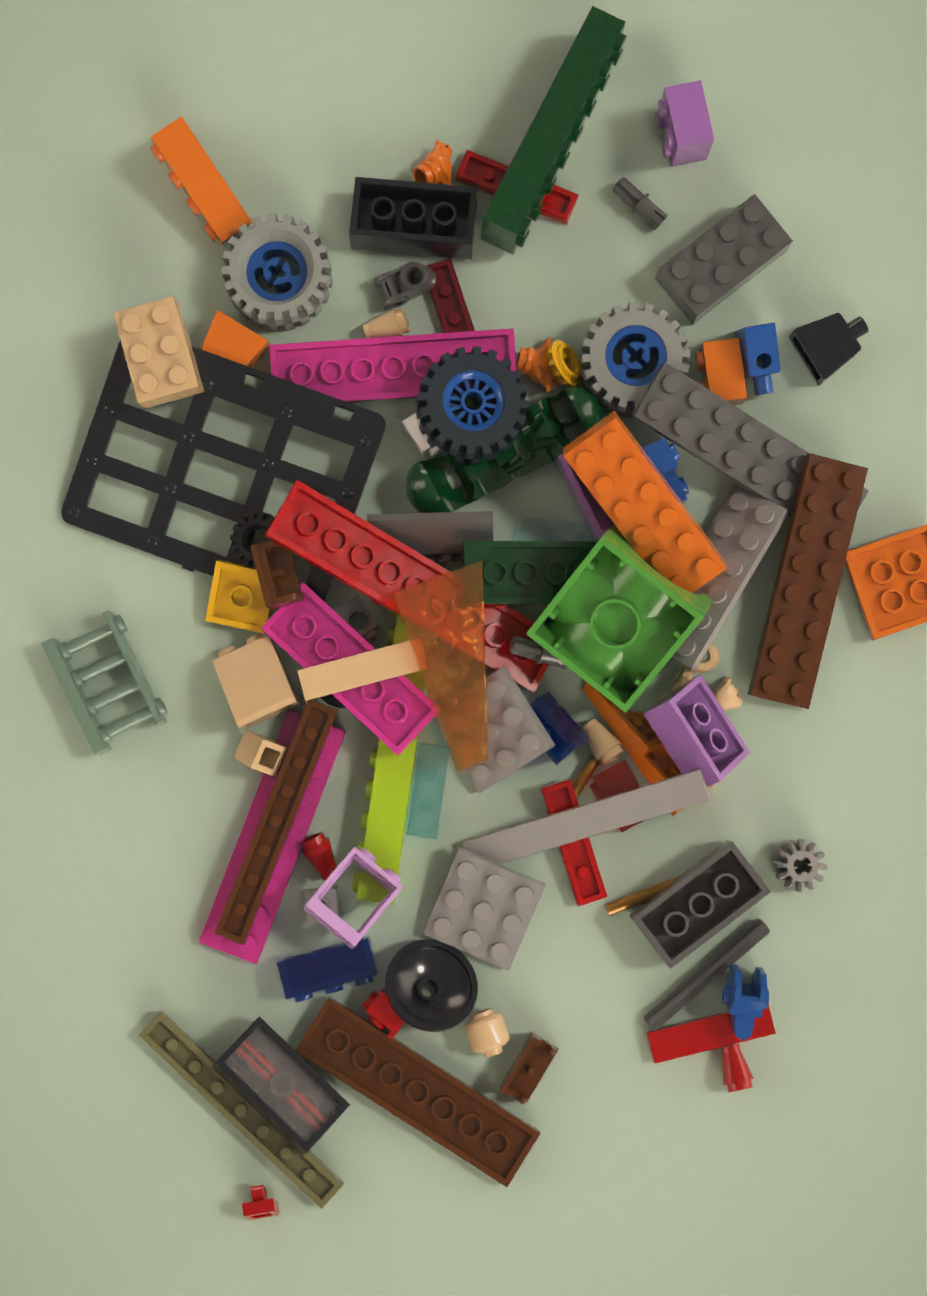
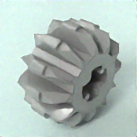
(811, 863)

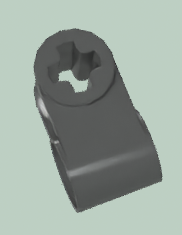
(399, 286)

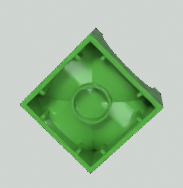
(618, 620)

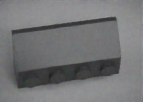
(436, 533)

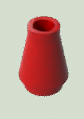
(320, 854)
(735, 1069)

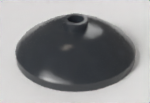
(440, 970)

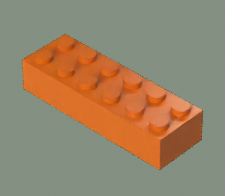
(643, 504)

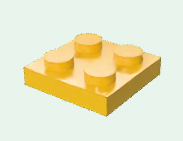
(237, 597)

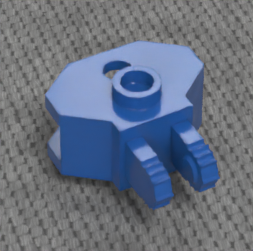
(745, 1000)

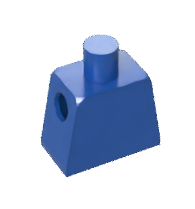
(762, 343)

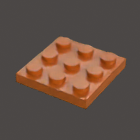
(891, 581)

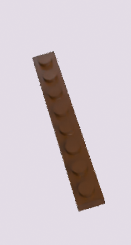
(276, 822)

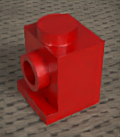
(382, 1013)

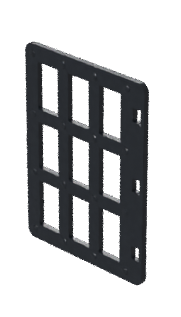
(224, 379)

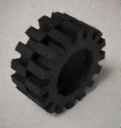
(241, 534)

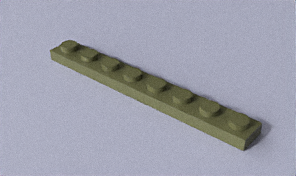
(195, 1067)

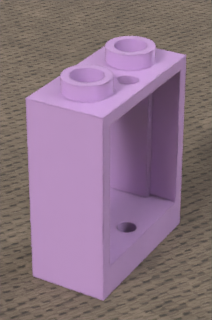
(332, 921)

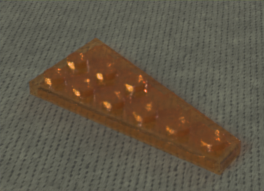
(448, 642)

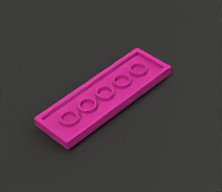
(318, 635)

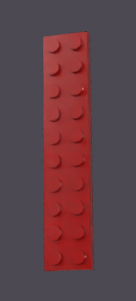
(382, 565)

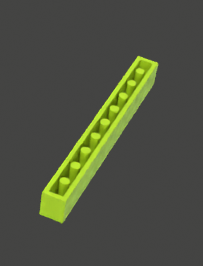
(388, 799)

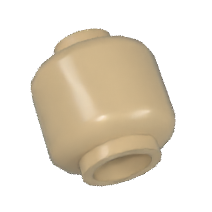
(487, 1032)

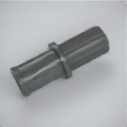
(639, 203)
(532, 650)

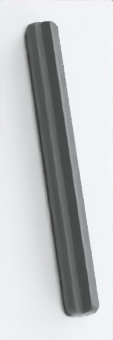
(706, 974)

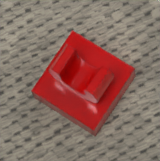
(260, 1206)

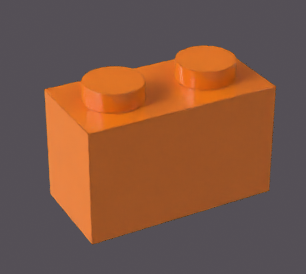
(723, 369)

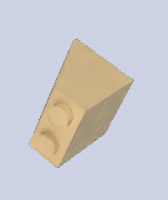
(255, 681)

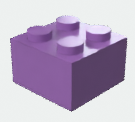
(684, 123)

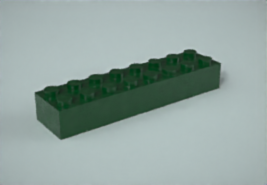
(553, 131)

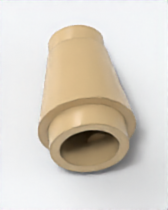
(388, 324)
(602, 743)

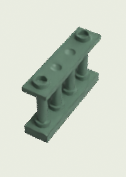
(74, 680)

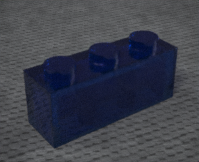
(327, 969)

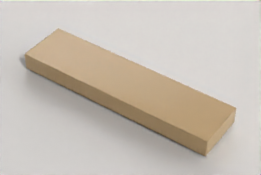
(357, 670)

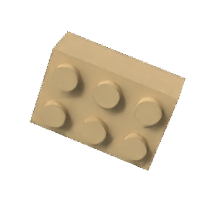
(158, 352)

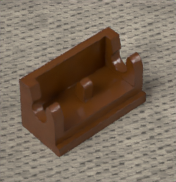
(276, 575)
(528, 1068)

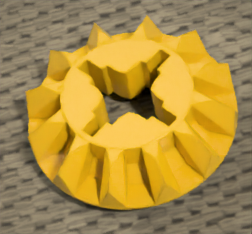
(564, 363)

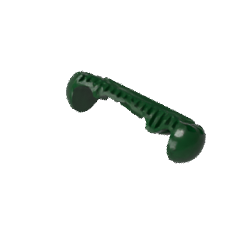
(546, 431)

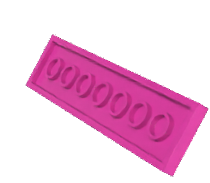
(381, 365)
(260, 930)

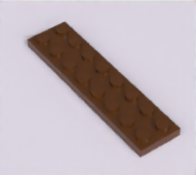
(807, 580)
(418, 1091)

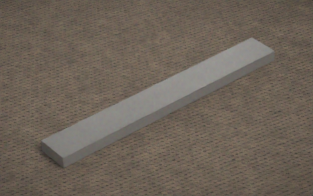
(592, 818)

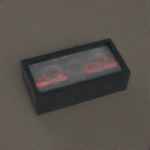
(280, 1086)

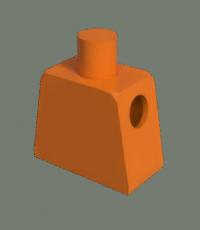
(234, 341)

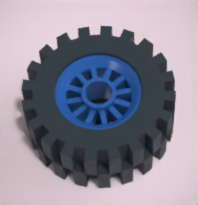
(448, 431)

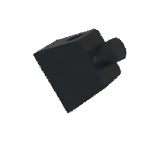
(828, 344)

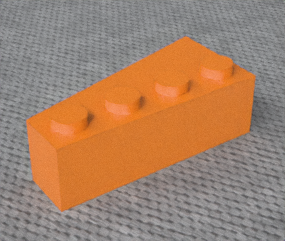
(200, 180)

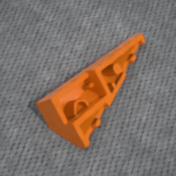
(636, 738)

